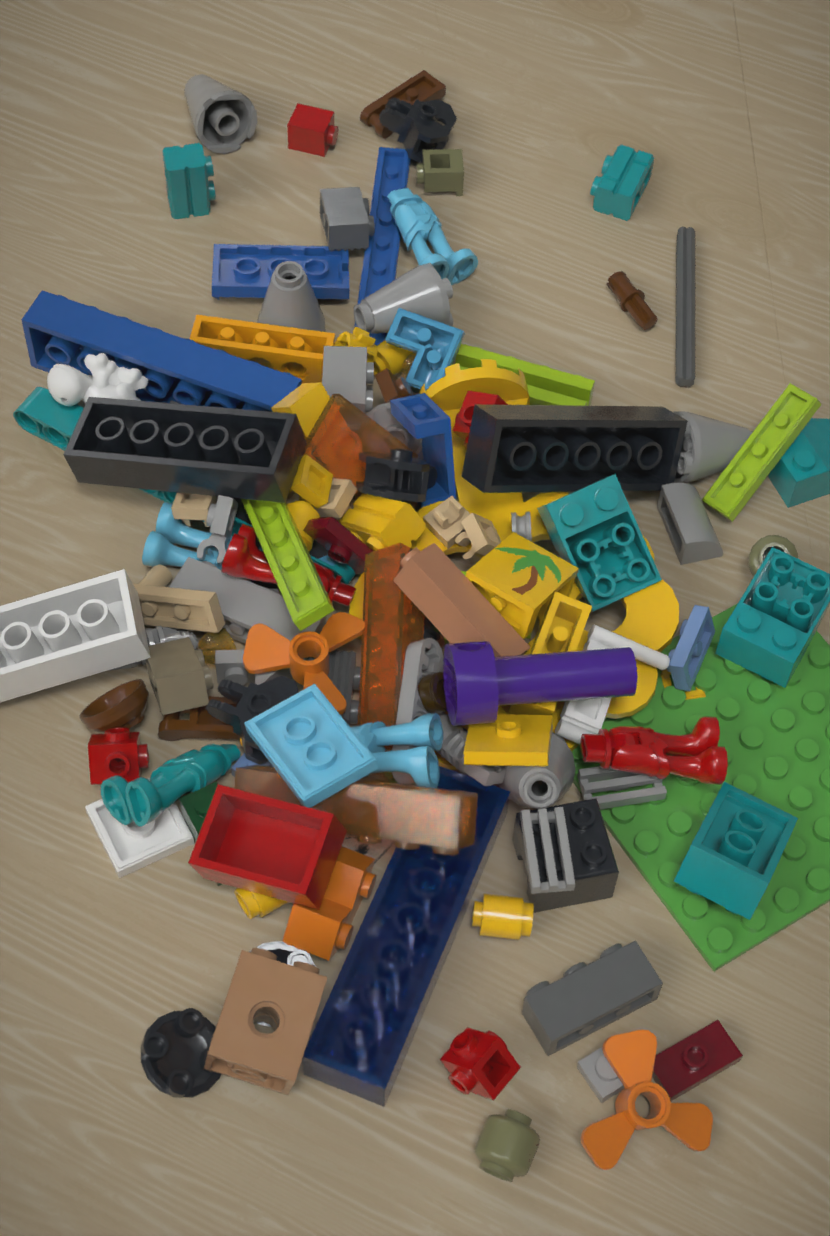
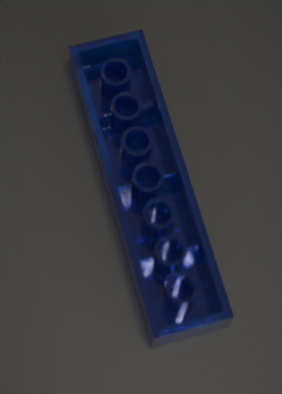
(400, 955)

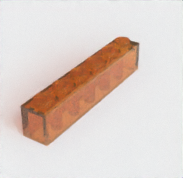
(390, 627)
(384, 810)

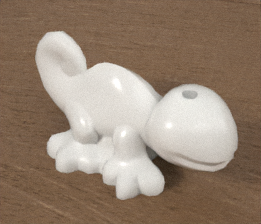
(108, 380)

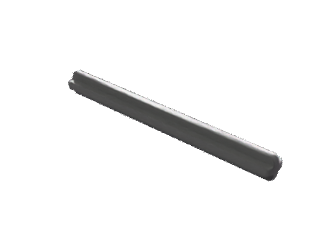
(685, 307)

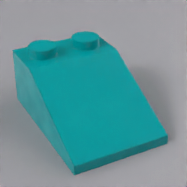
(805, 466)
(736, 850)

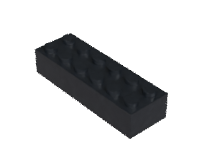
(571, 447)
(186, 449)

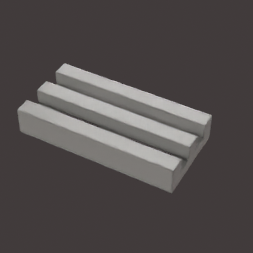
(588, 785)
(543, 818)

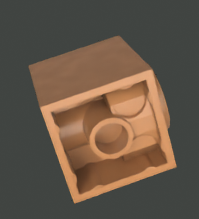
(273, 994)

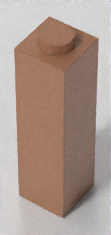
(455, 602)

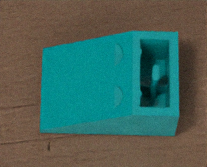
(602, 539)
(776, 617)

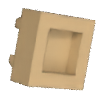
(192, 507)
(446, 521)
(481, 535)

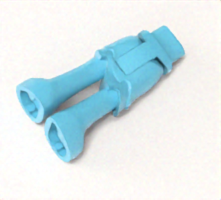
(419, 224)
(170, 531)
(419, 762)

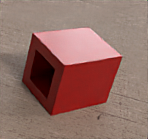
(311, 130)

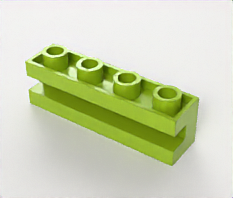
(544, 384)

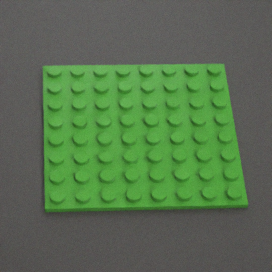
(774, 752)

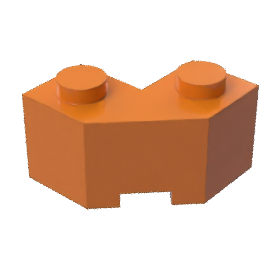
(330, 927)

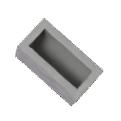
(687, 523)

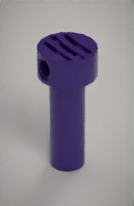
(481, 682)

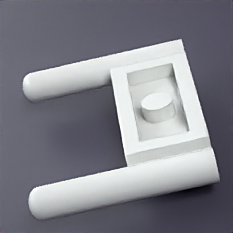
(588, 715)

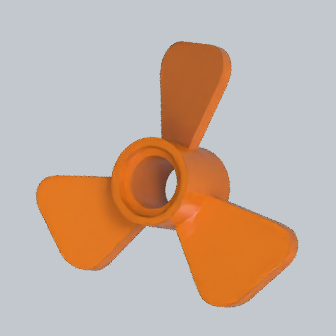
(271, 651)
(633, 1061)

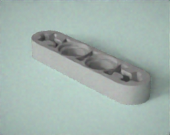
(421, 659)

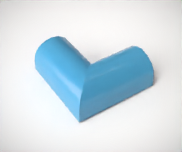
(430, 340)

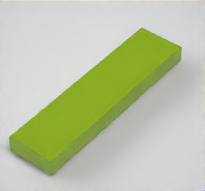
(761, 452)

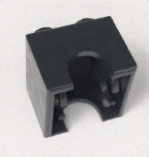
(590, 852)

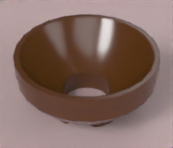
(117, 708)

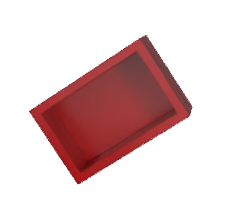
(268, 846)

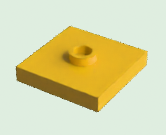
(510, 741)

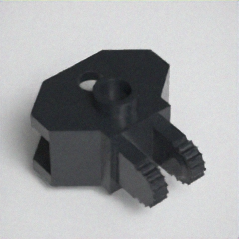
(418, 124)
(396, 476)
(251, 702)

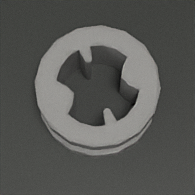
(522, 525)

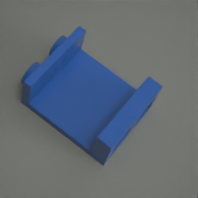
(431, 424)

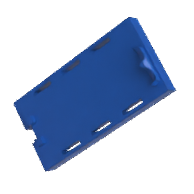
(247, 269)

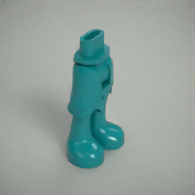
(146, 799)

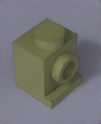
(441, 171)

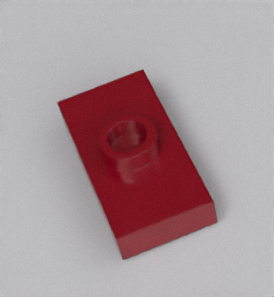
(339, 541)
(695, 1060)

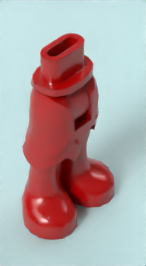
(248, 562)
(645, 751)

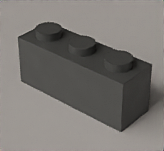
(590, 996)

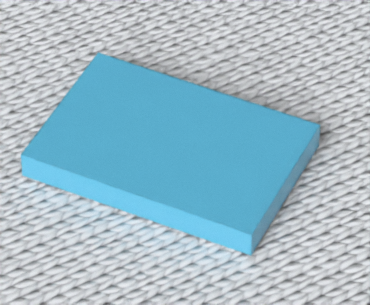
(311, 746)

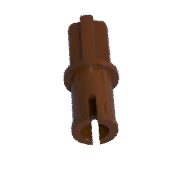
(631, 300)

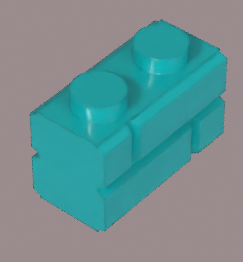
(187, 180)
(622, 182)

